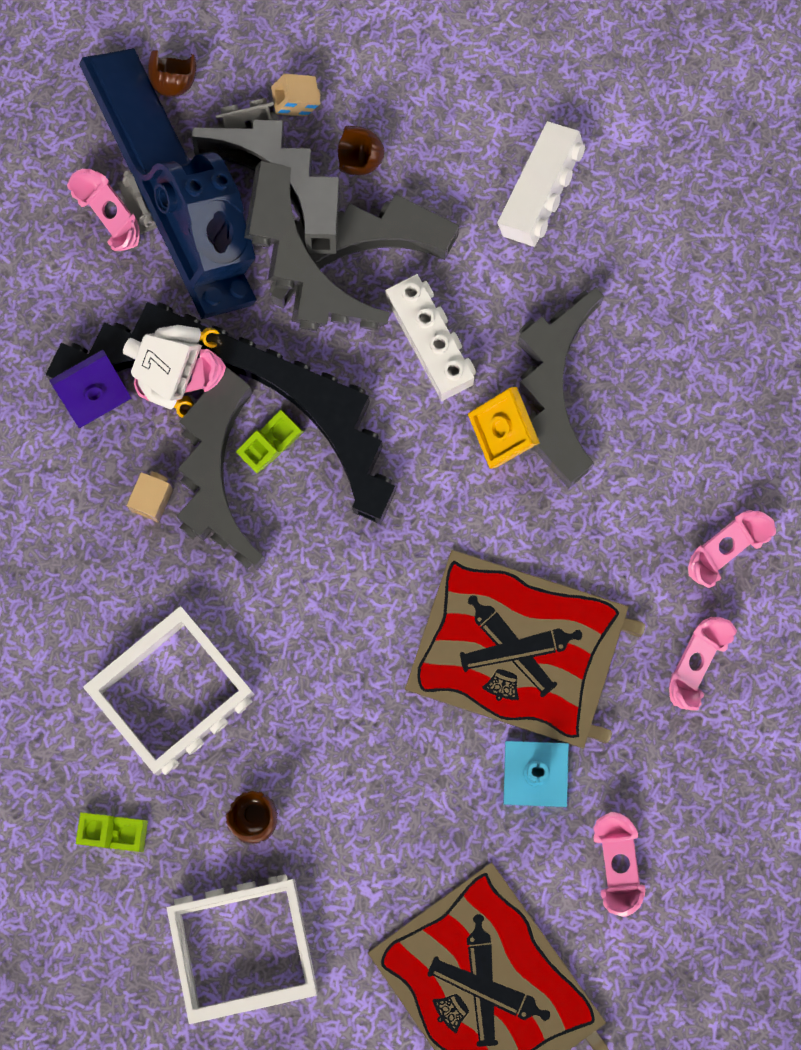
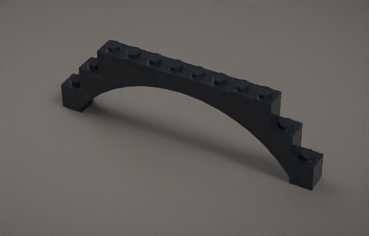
(328, 404)

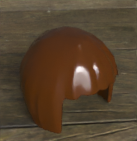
(171, 75)
(359, 151)
(252, 817)

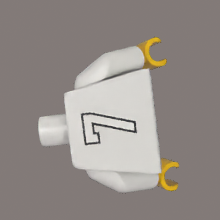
(166, 363)

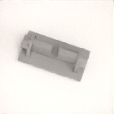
(235, 118)
(136, 203)

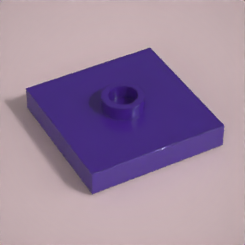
(90, 389)

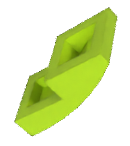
(270, 441)
(111, 832)

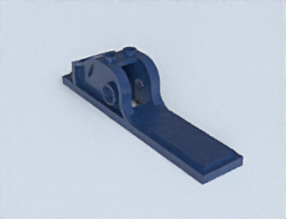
(181, 193)

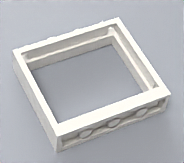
(138, 652)
(217, 898)

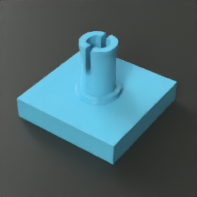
(535, 774)

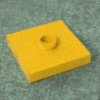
(503, 427)

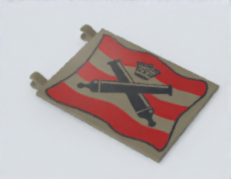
(519, 649)
(486, 975)

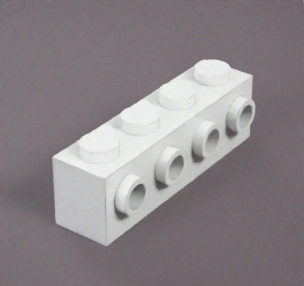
(541, 184)
(429, 337)

